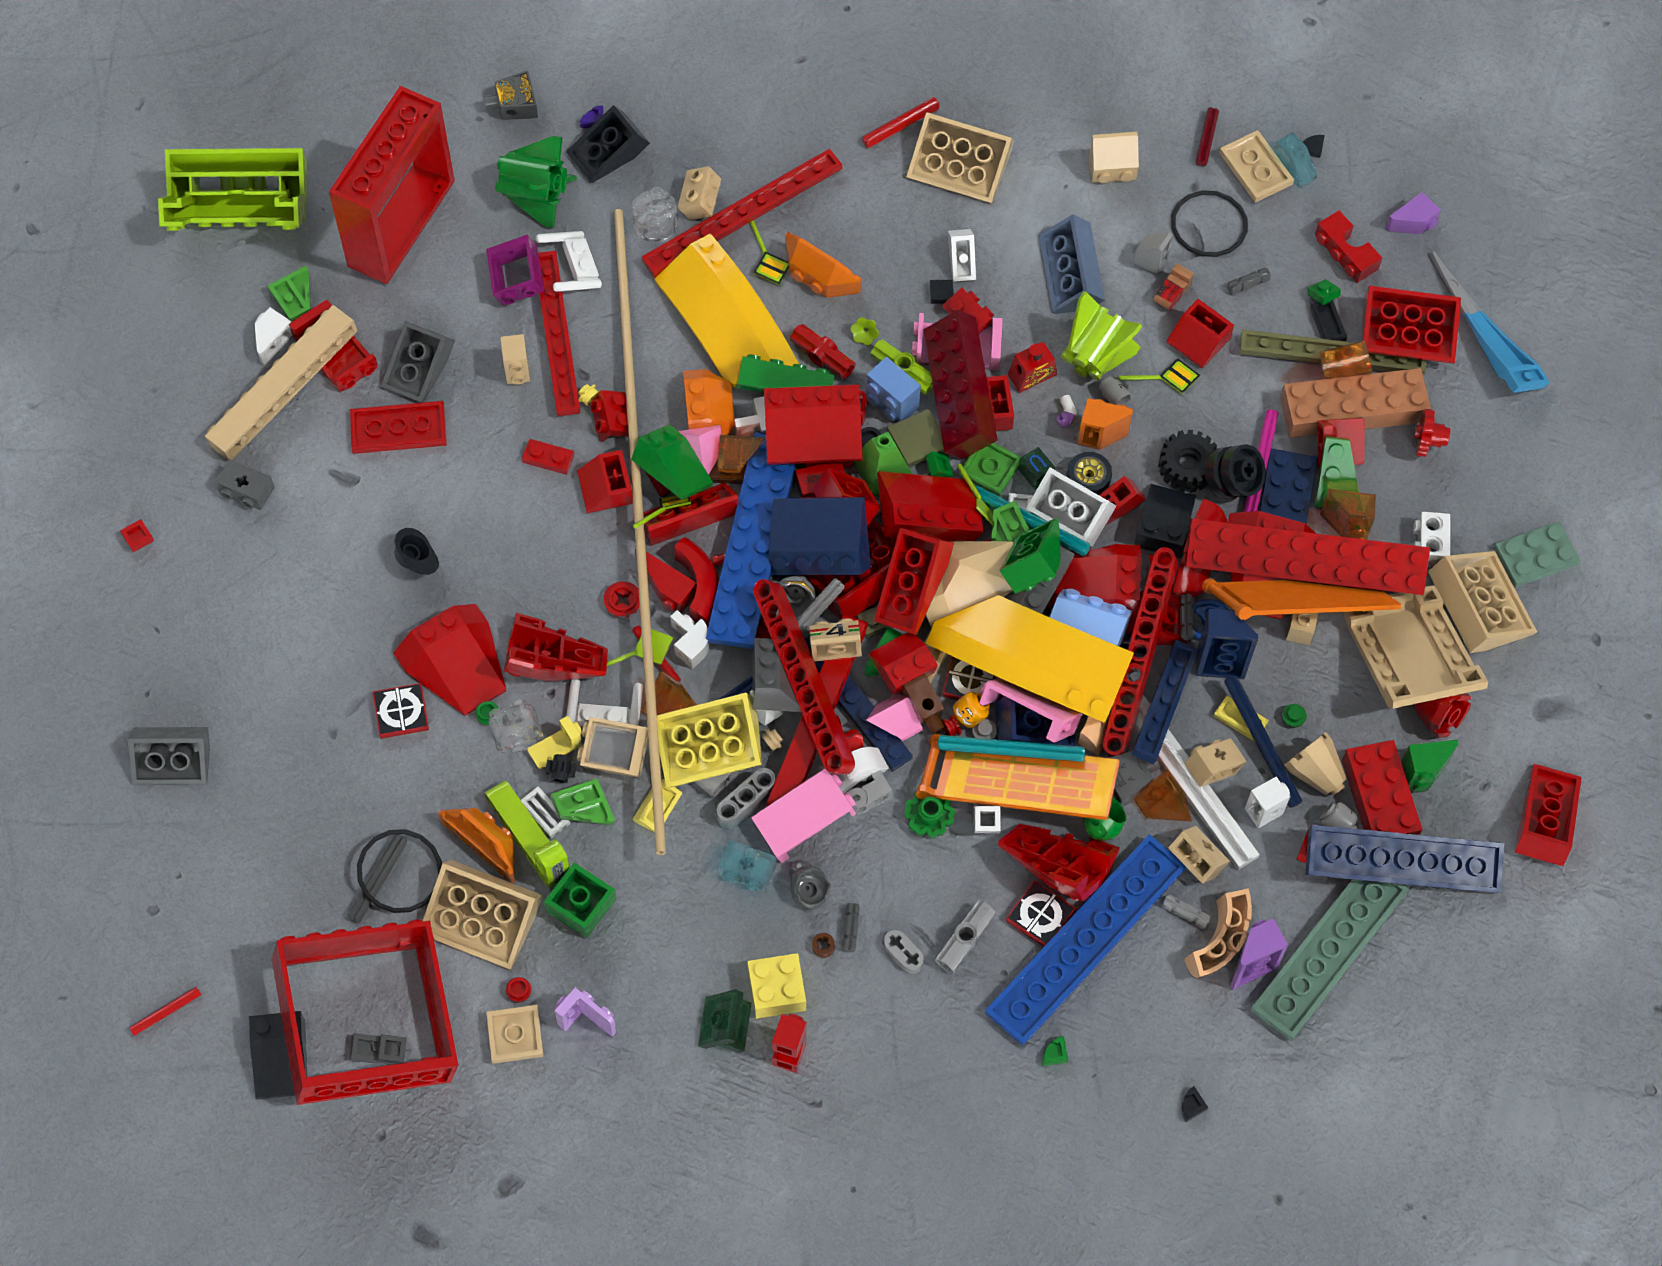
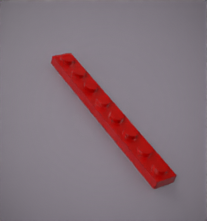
(557, 338)

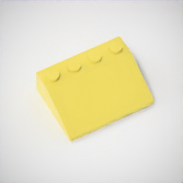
(709, 740)

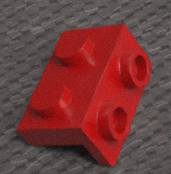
(968, 303)
(610, 414)

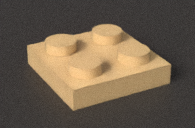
(515, 1034)

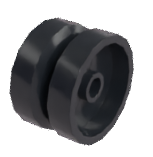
(1235, 471)

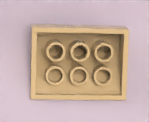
(960, 157)
(1481, 600)
(481, 913)

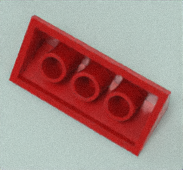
(705, 509)

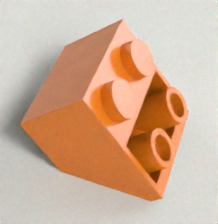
(1103, 424)

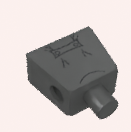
(1132, 777)

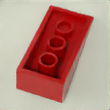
(912, 579)
(1549, 815)

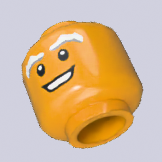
(969, 711)

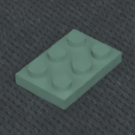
(1537, 554)

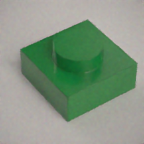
(1324, 292)
(939, 465)

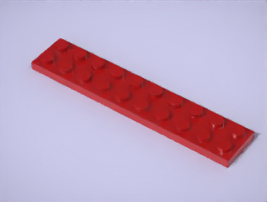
(1307, 556)

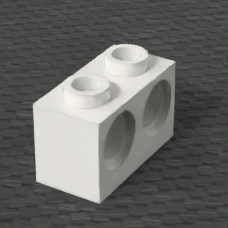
(1437, 539)

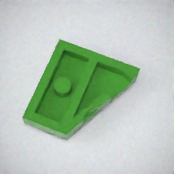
(293, 293)
(1008, 523)
(583, 803)

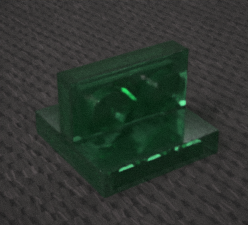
(725, 1021)

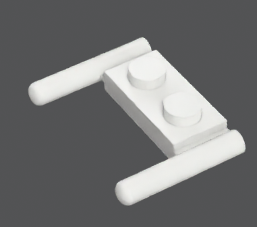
(579, 260)
(582, 712)

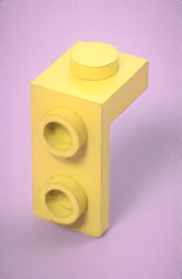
(561, 742)

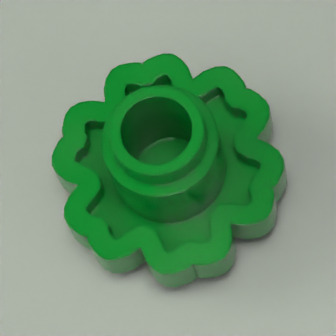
(929, 816)

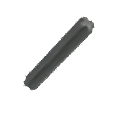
(377, 877)

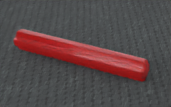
(900, 122)

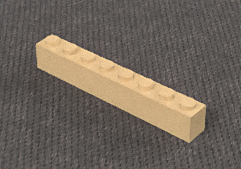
(281, 383)

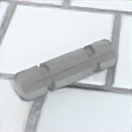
(1186, 911)

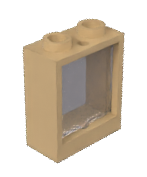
(611, 745)

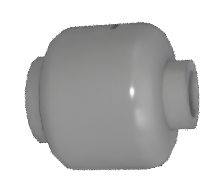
(1339, 816)

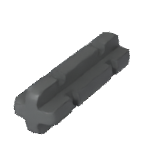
(1249, 280)
(1187, 617)
(850, 927)

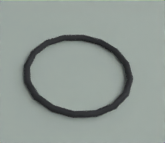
(1213, 254)
(361, 859)

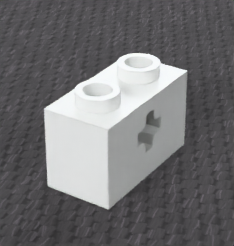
(1267, 802)

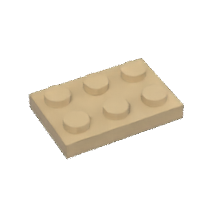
(1256, 166)

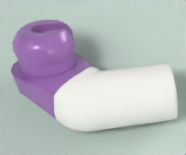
(1069, 411)

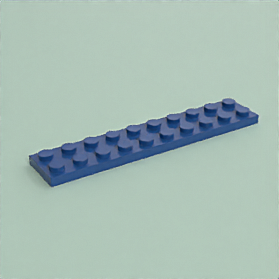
(735, 609)
(1085, 940)

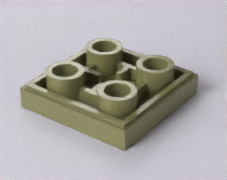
(917, 437)

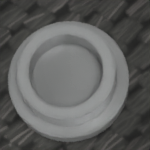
(985, 730)

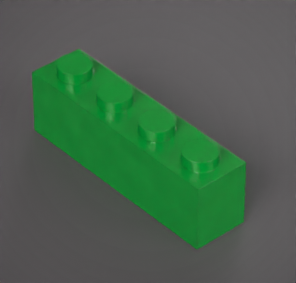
(761, 374)

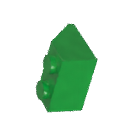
(1426, 762)

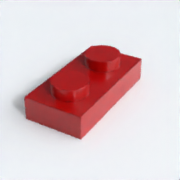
(548, 456)

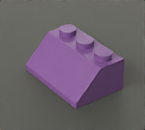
(1260, 953)

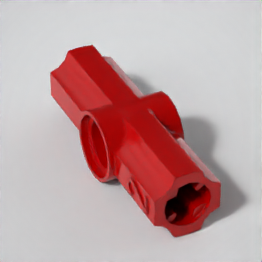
(822, 351)

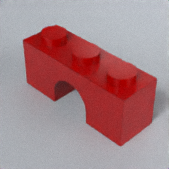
(1357, 261)
(789, 1042)

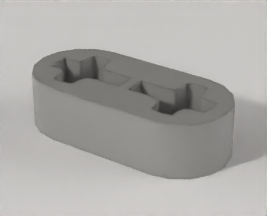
(907, 948)

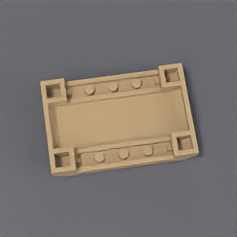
(1414, 650)

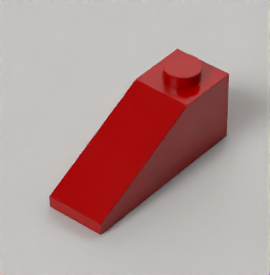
(1124, 495)
(670, 585)

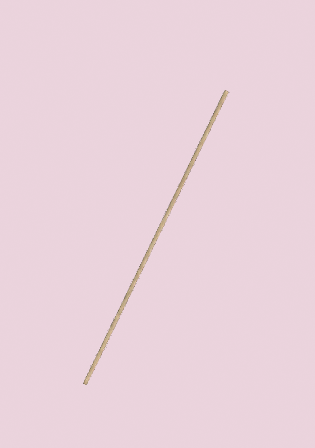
(640, 540)

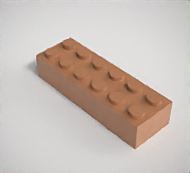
(1378, 398)

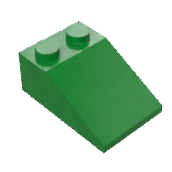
(671, 462)
(1033, 557)

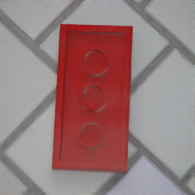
(398, 427)

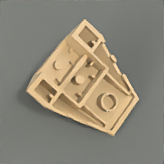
(970, 577)

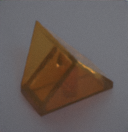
(736, 451)
(669, 695)
(1163, 799)

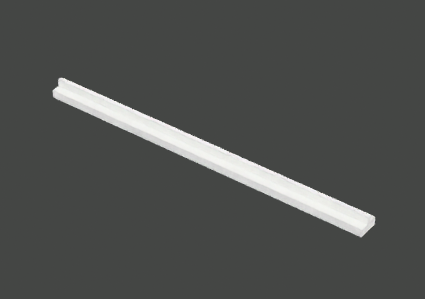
(1202, 799)

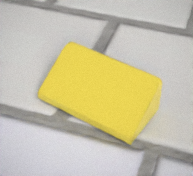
(644, 815)

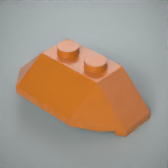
(819, 269)
(708, 400)
(483, 837)

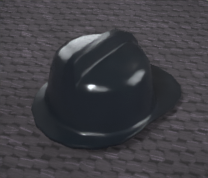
(415, 552)

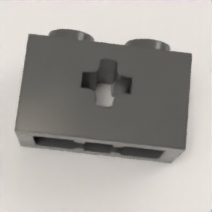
(244, 485)

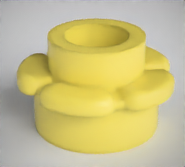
(587, 393)

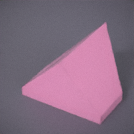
(705, 444)
(896, 717)

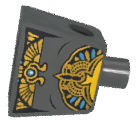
(513, 97)

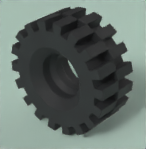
(1181, 446)

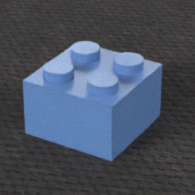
(892, 391)

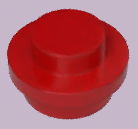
(518, 989)

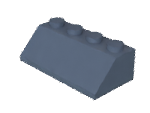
(1070, 263)

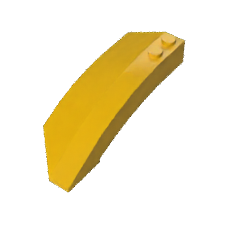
(722, 308)
(1035, 654)

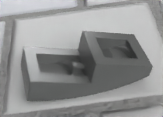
(375, 1049)

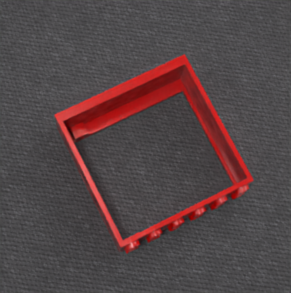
(404, 133)
(355, 943)

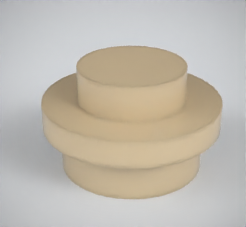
(772, 739)

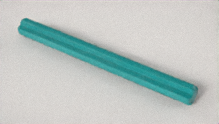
(1032, 521)
(1011, 748)

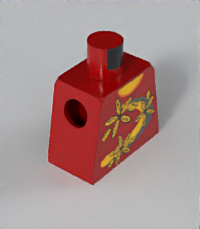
(1035, 365)

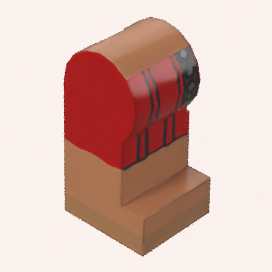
(1174, 287)

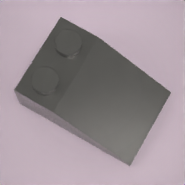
(417, 361)

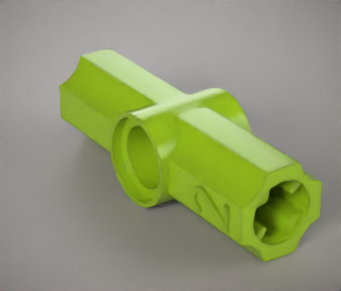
(918, 373)

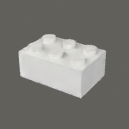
(1073, 505)

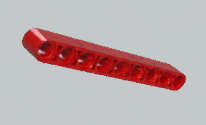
(1141, 641)
(812, 682)
(802, 748)

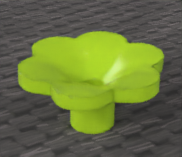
(862, 334)

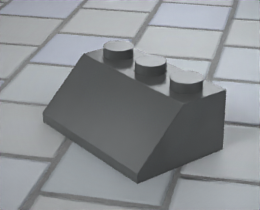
(1042, 593)
(769, 680)
(169, 755)

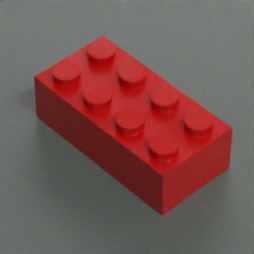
(1381, 789)

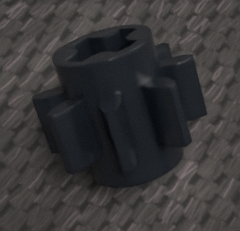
(560, 768)

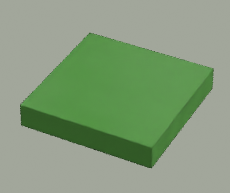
(991, 468)

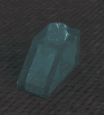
(1296, 159)

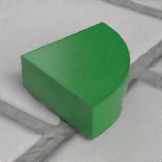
(1055, 1052)

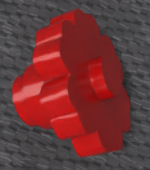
(1430, 433)

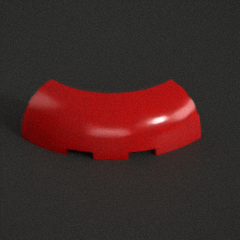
(705, 576)
(1190, 579)

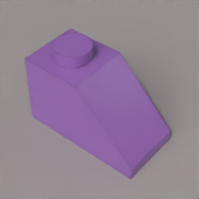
(1414, 216)

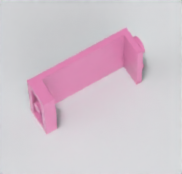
(989, 338)
(1064, 718)
(803, 813)

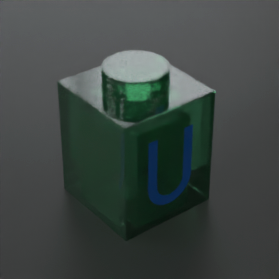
(1034, 466)

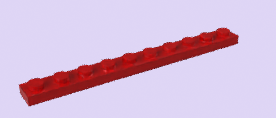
(746, 209)

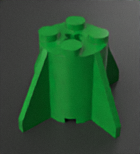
(535, 178)

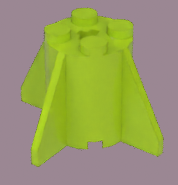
(1098, 339)

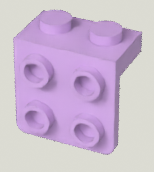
(578, 1002)

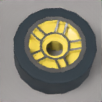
(1092, 464)

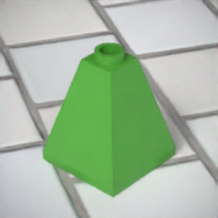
(880, 455)

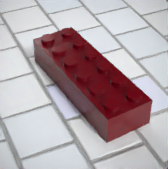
(960, 384)

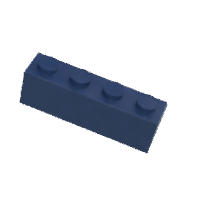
(1225, 645)

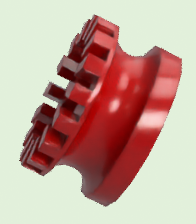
(951, 727)

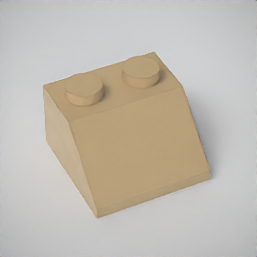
(1114, 157)

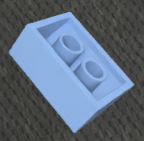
(1092, 615)

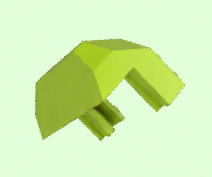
(242, 190)

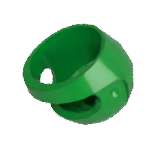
(1106, 829)

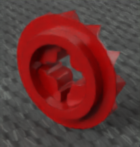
(624, 590)

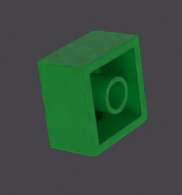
(580, 900)

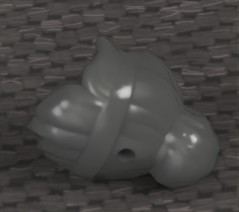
(805, 875)

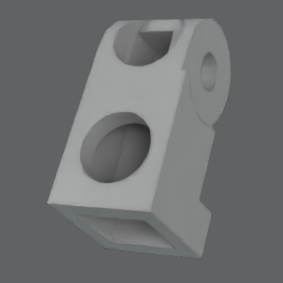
(872, 794)

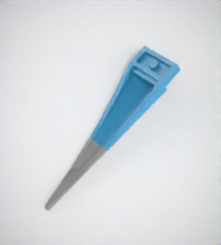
(1505, 356)

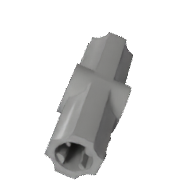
(956, 948)

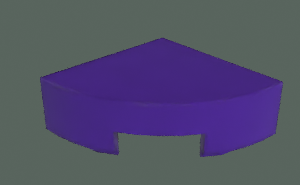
(591, 117)

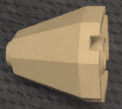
(1319, 766)

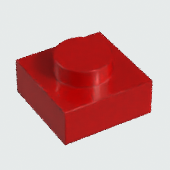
(137, 535)

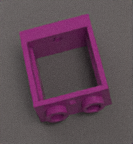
(501, 255)

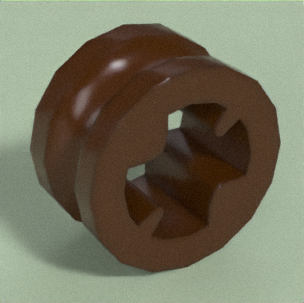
(823, 953)

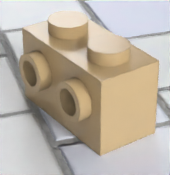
(699, 193)

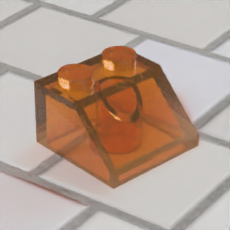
(1346, 361)
(1349, 512)

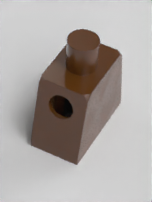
(923, 696)

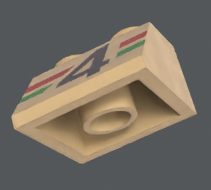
(835, 640)

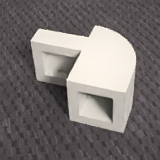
(749, 425)
(693, 645)
(867, 761)
(986, 818)

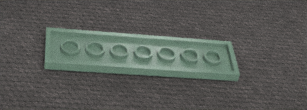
(1326, 954)

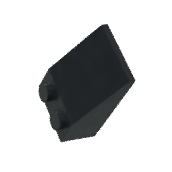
(607, 145)
(1165, 519)
(270, 1055)

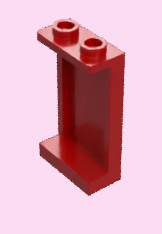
(349, 363)

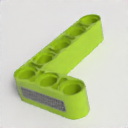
(544, 855)

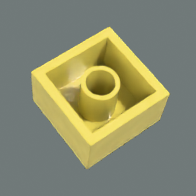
(776, 985)

